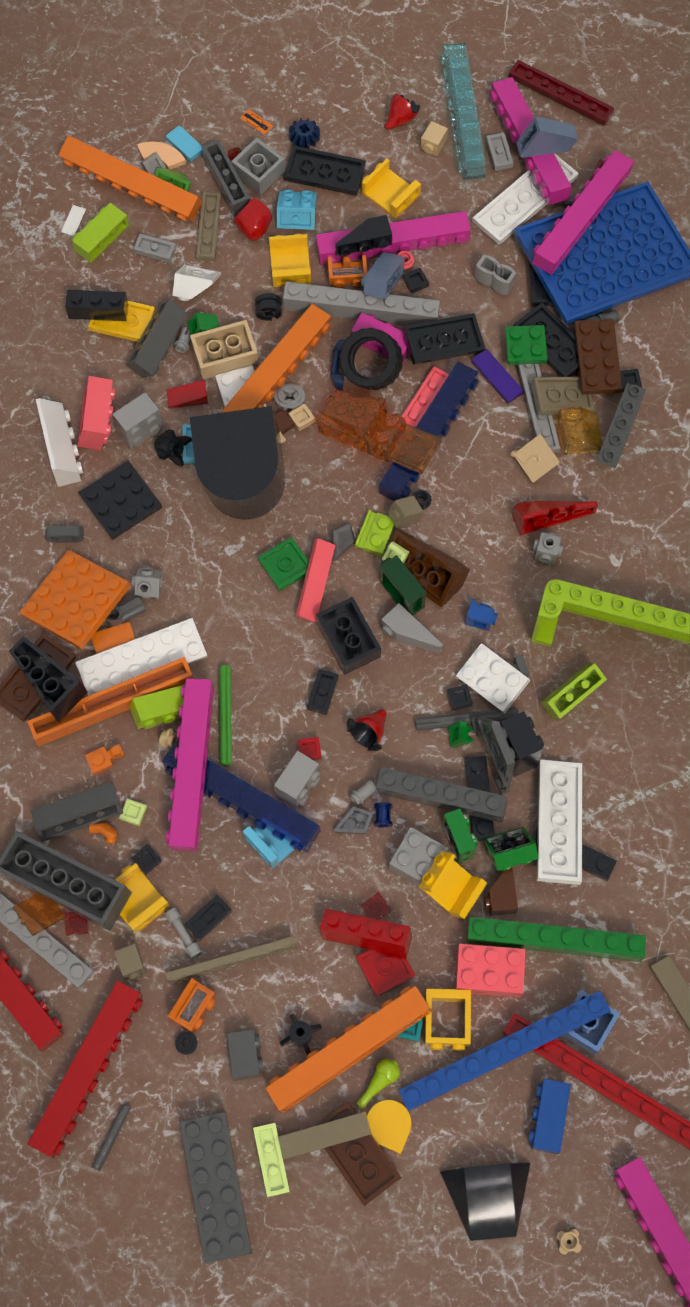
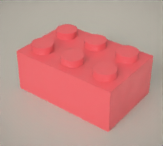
(96, 413)
(490, 970)

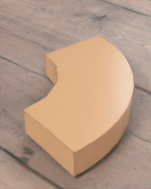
(169, 155)

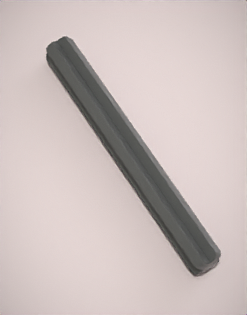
(449, 720)

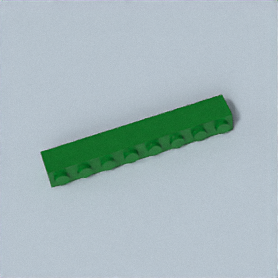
(556, 939)

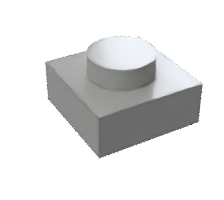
(151, 163)

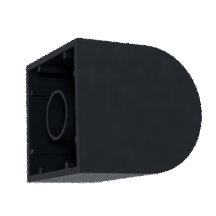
(240, 460)

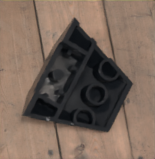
(488, 1198)

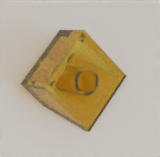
(579, 430)

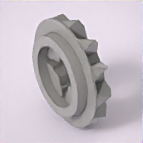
(289, 390)

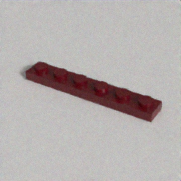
(561, 92)

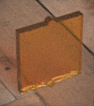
(38, 913)

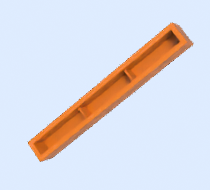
(130, 178)
(281, 361)
(109, 702)
(348, 1049)

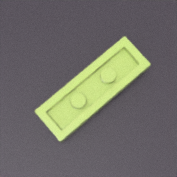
(271, 1160)

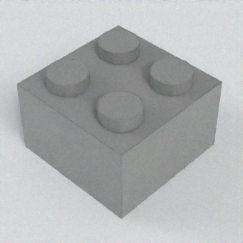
(259, 166)
(137, 421)
(297, 780)
(415, 856)

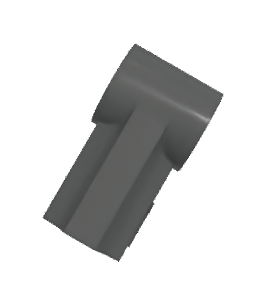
(126, 611)

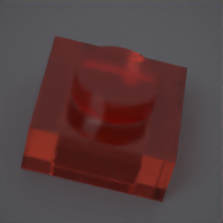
(376, 907)
(75, 924)

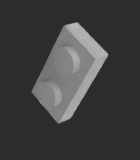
(499, 151)
(154, 248)

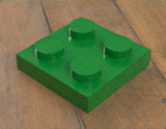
(526, 345)
(284, 564)

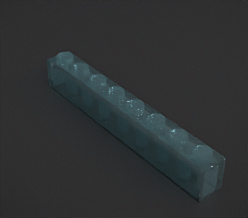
(464, 111)

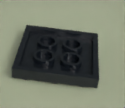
(120, 500)

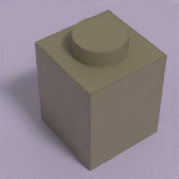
(405, 511)
(130, 962)

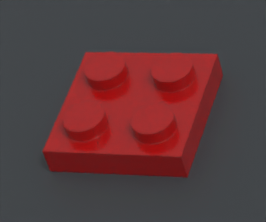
(384, 970)

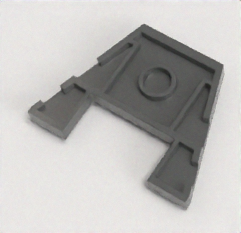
(501, 753)

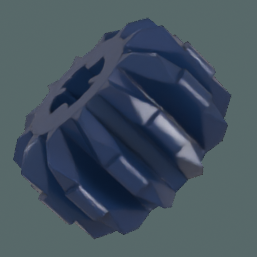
(304, 133)

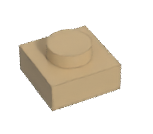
(302, 417)

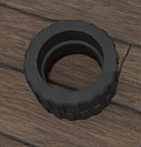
(349, 351)

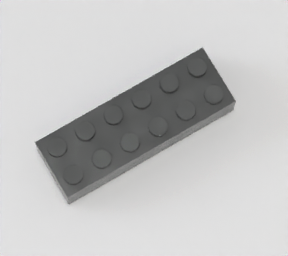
(63, 880)
(215, 1188)

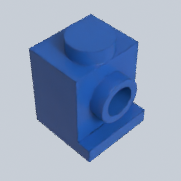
(481, 616)

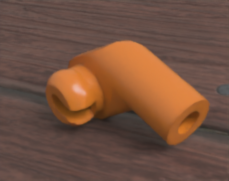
(106, 830)

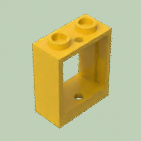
(448, 995)

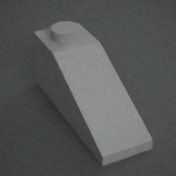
(408, 630)

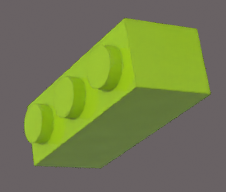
(100, 232)
(573, 690)
(156, 707)

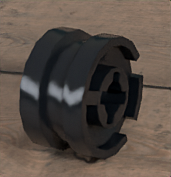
(268, 306)

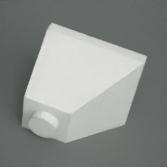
(192, 280)

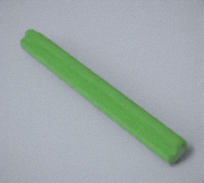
(225, 715)

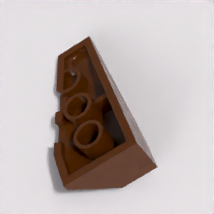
(434, 570)

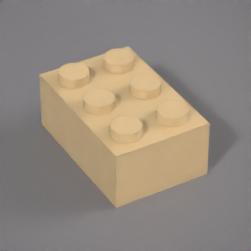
(224, 349)

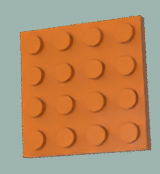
(75, 599)

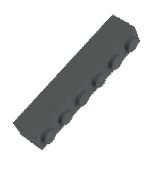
(442, 794)

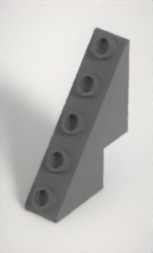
(621, 425)

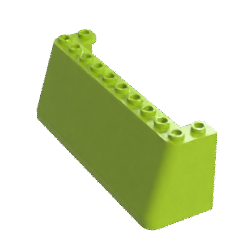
(608, 608)

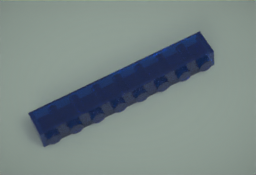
(435, 421)
(254, 804)

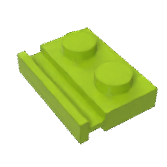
(375, 533)

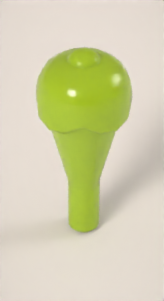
(386, 1073)

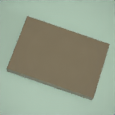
(559, 393)

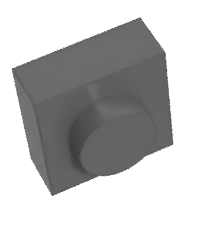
(520, 664)

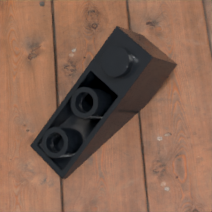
(369, 235)

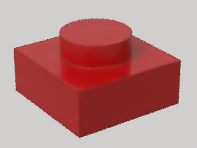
(310, 748)

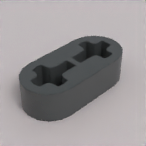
(64, 534)

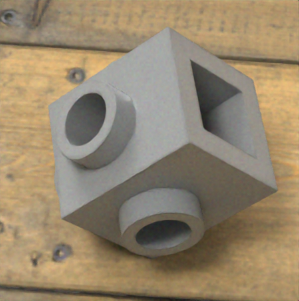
(548, 548)
(147, 582)

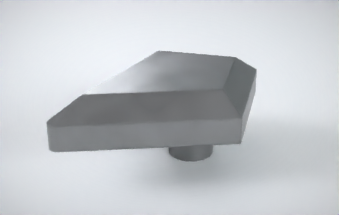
(343, 539)
(355, 822)

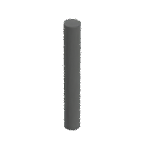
(109, 1141)

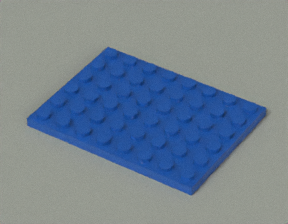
(619, 258)

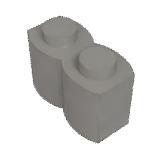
(493, 274)

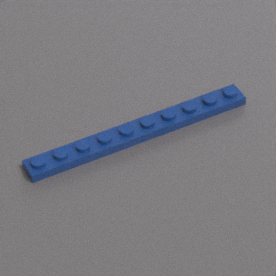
(504, 1051)

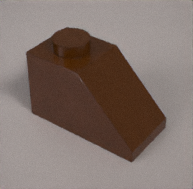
(502, 895)

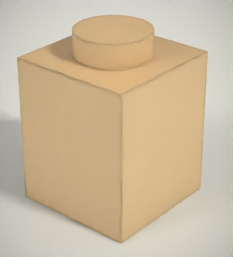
(434, 138)

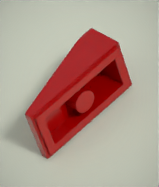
(188, 395)

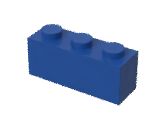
(549, 1116)

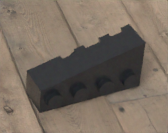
(50, 680)

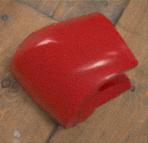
(253, 219)

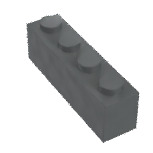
(225, 177)
(156, 339)
(76, 812)

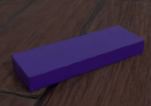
(497, 376)

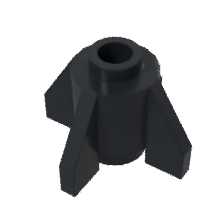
(171, 447)
(300, 1041)

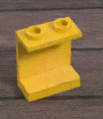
(389, 189)
(290, 259)
(451, 885)
(144, 902)

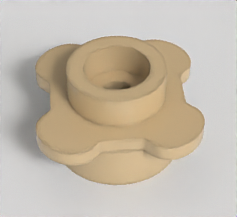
(167, 739)
(564, 1236)

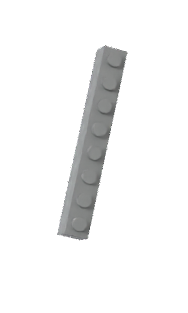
(351, 303)

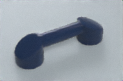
(337, 379)

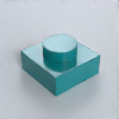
(412, 1032)

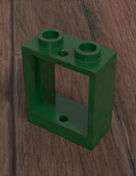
(402, 585)

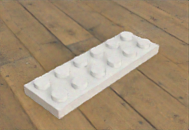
(515, 205)
(141, 656)
(559, 822)

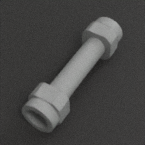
(174, 918)

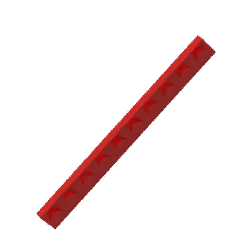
(609, 1086)

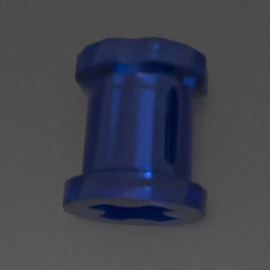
(383, 815)

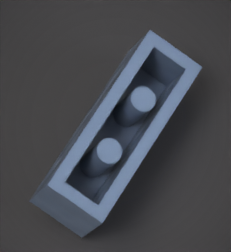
(383, 275)

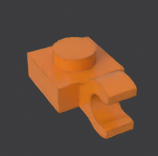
(101, 759)

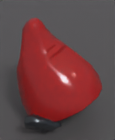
(400, 112)
(368, 729)

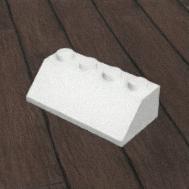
(59, 442)

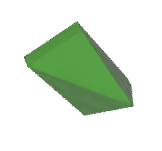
(174, 177)

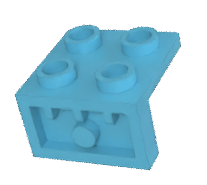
(296, 210)
(267, 846)

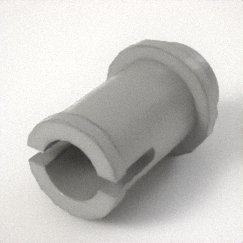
(182, 343)
(363, 793)

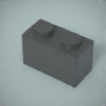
(244, 1054)

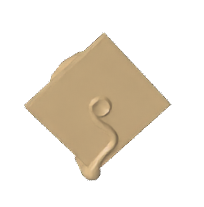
(536, 458)

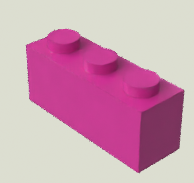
(369, 321)

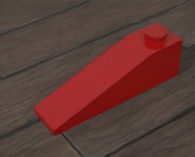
(544, 514)

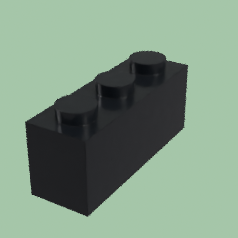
(96, 305)

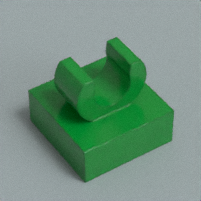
(459, 734)

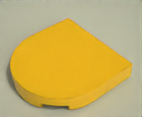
(390, 1124)

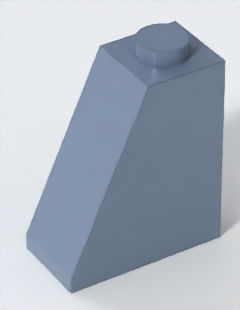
(546, 137)

